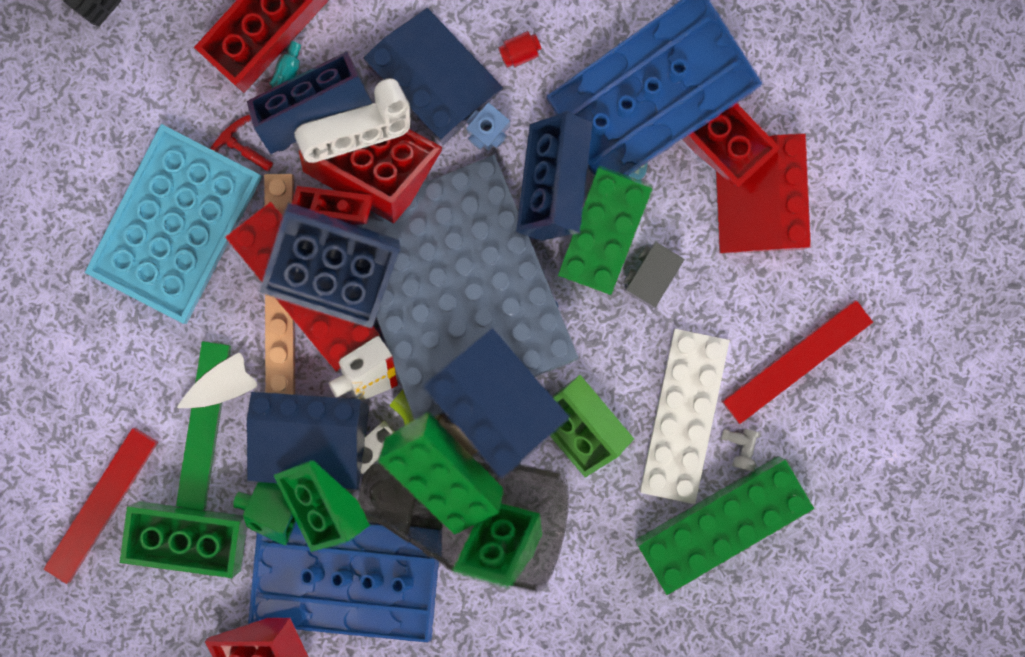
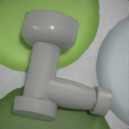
(748, 441)

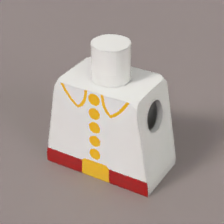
(366, 371)

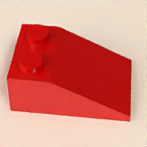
(733, 145)
(259, 639)

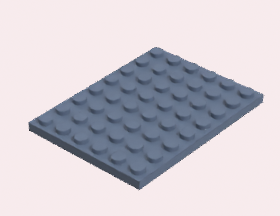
(462, 276)

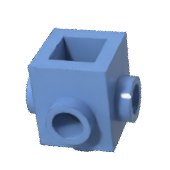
(490, 118)

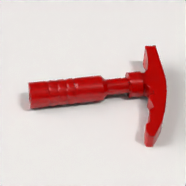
(247, 152)

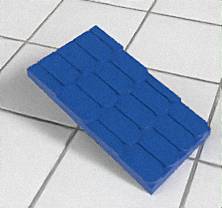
(658, 86)
(355, 588)

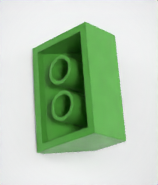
(592, 432)

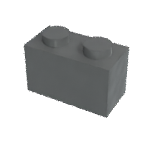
(653, 274)

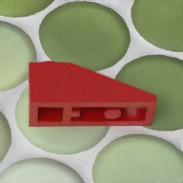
(337, 204)

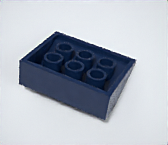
(434, 73)
(330, 265)
(496, 402)
(305, 428)

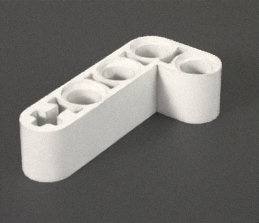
(358, 127)

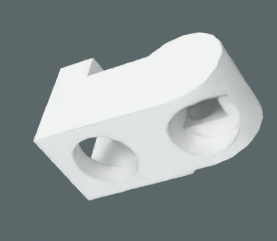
(373, 444)

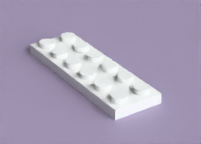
(684, 416)

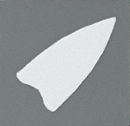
(220, 384)

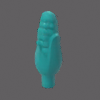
(287, 65)

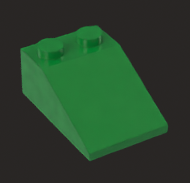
(321, 506)
(500, 546)

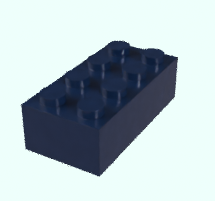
(306, 98)
(554, 177)

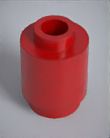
(520, 49)

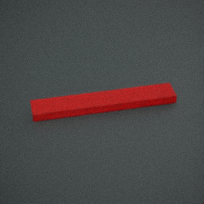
(797, 361)
(100, 505)

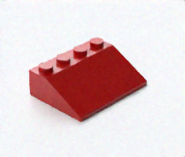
(386, 170)
(770, 206)

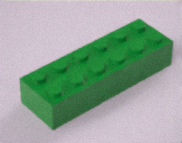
(724, 524)

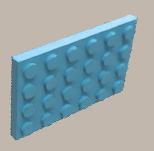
(173, 224)

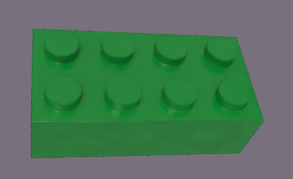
(606, 230)
(441, 474)
(183, 539)

